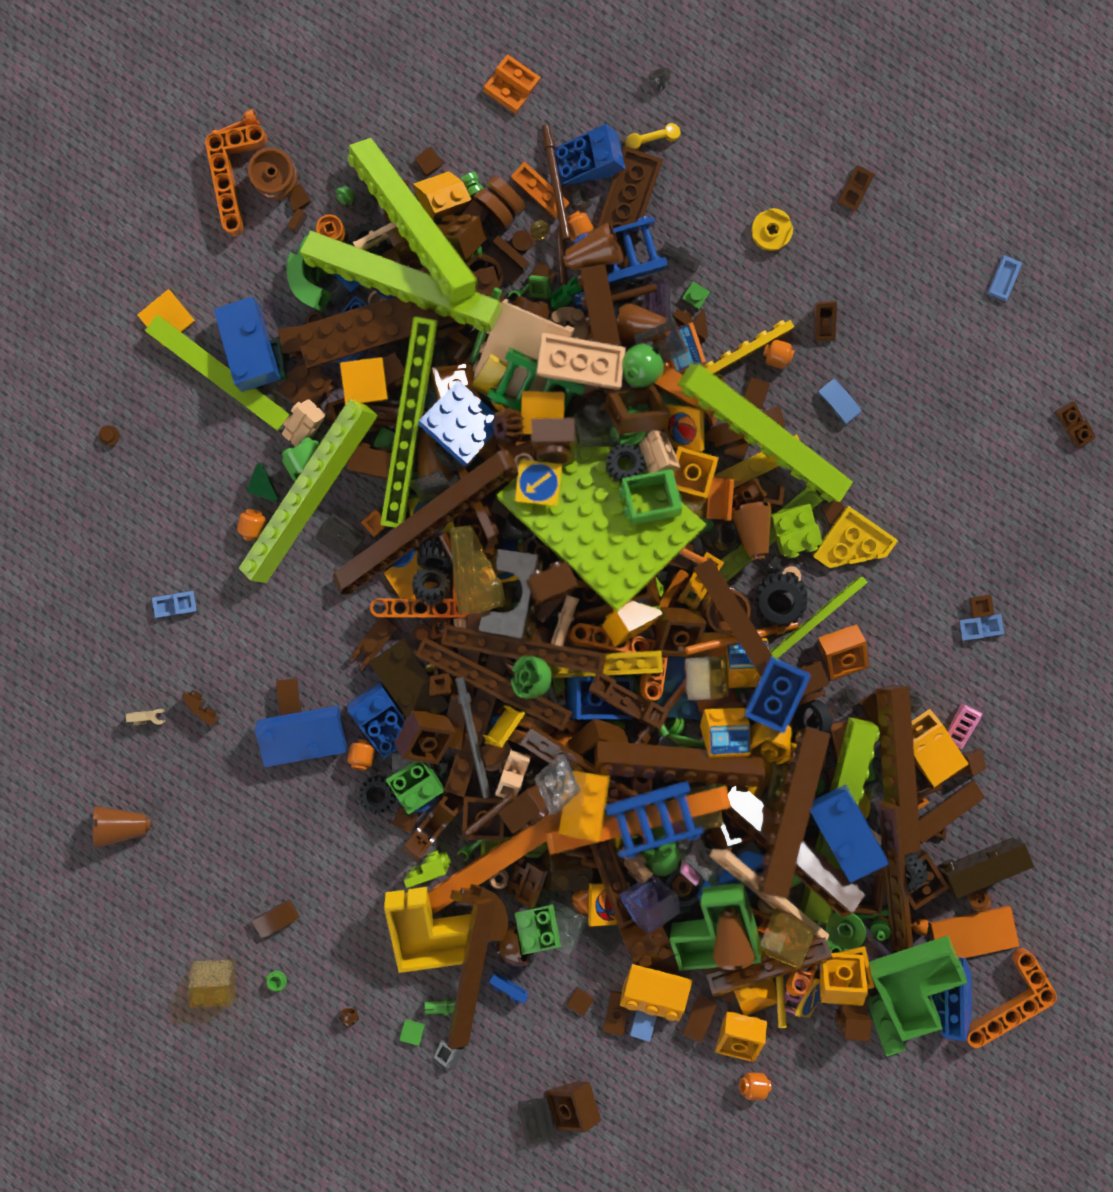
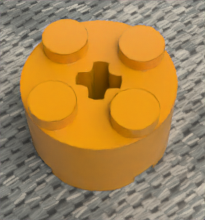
(770, 743)

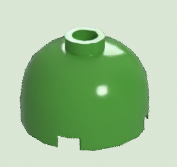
(642, 366)
(531, 677)

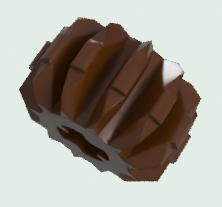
(508, 426)

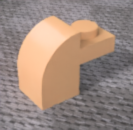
(512, 774)

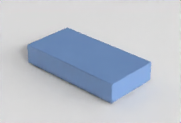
(1004, 278)

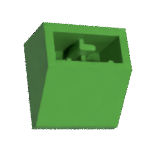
(415, 785)
(537, 929)

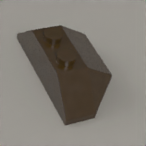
(566, 872)

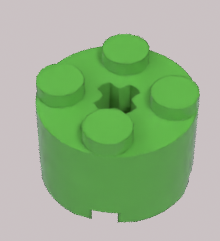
(297, 458)
(663, 858)

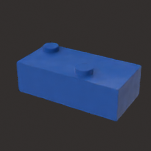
(247, 344)
(301, 736)
(848, 833)

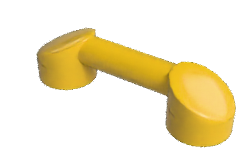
(671, 133)

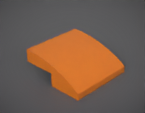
(517, 77)

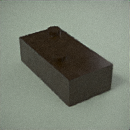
(407, 680)
(986, 867)

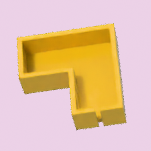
(418, 938)

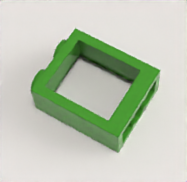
(662, 477)

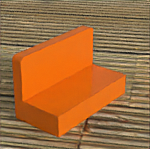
(720, 499)

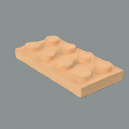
(580, 361)

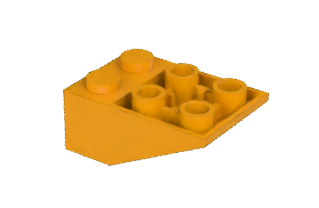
(935, 749)

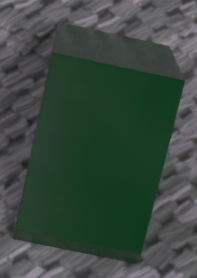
(262, 485)

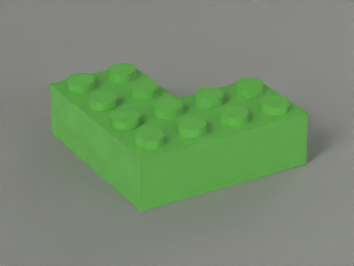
(695, 939)
(909, 980)

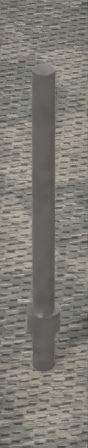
(464, 699)

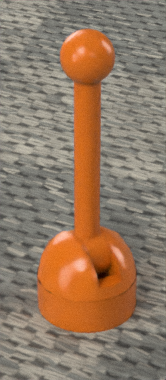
(248, 119)
(919, 926)

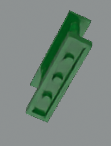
(516, 359)

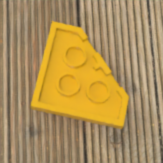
(853, 541)

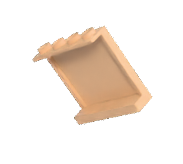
(523, 333)

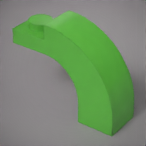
(302, 283)

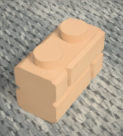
(303, 422)
(658, 452)

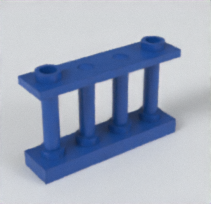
(634, 268)
(659, 798)

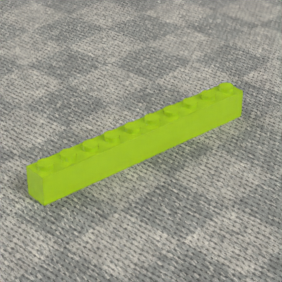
(412, 220)
(397, 280)
(409, 414)
(764, 432)
(308, 491)
(853, 771)

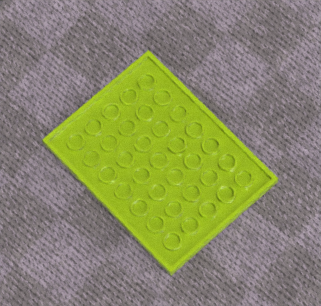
(592, 530)

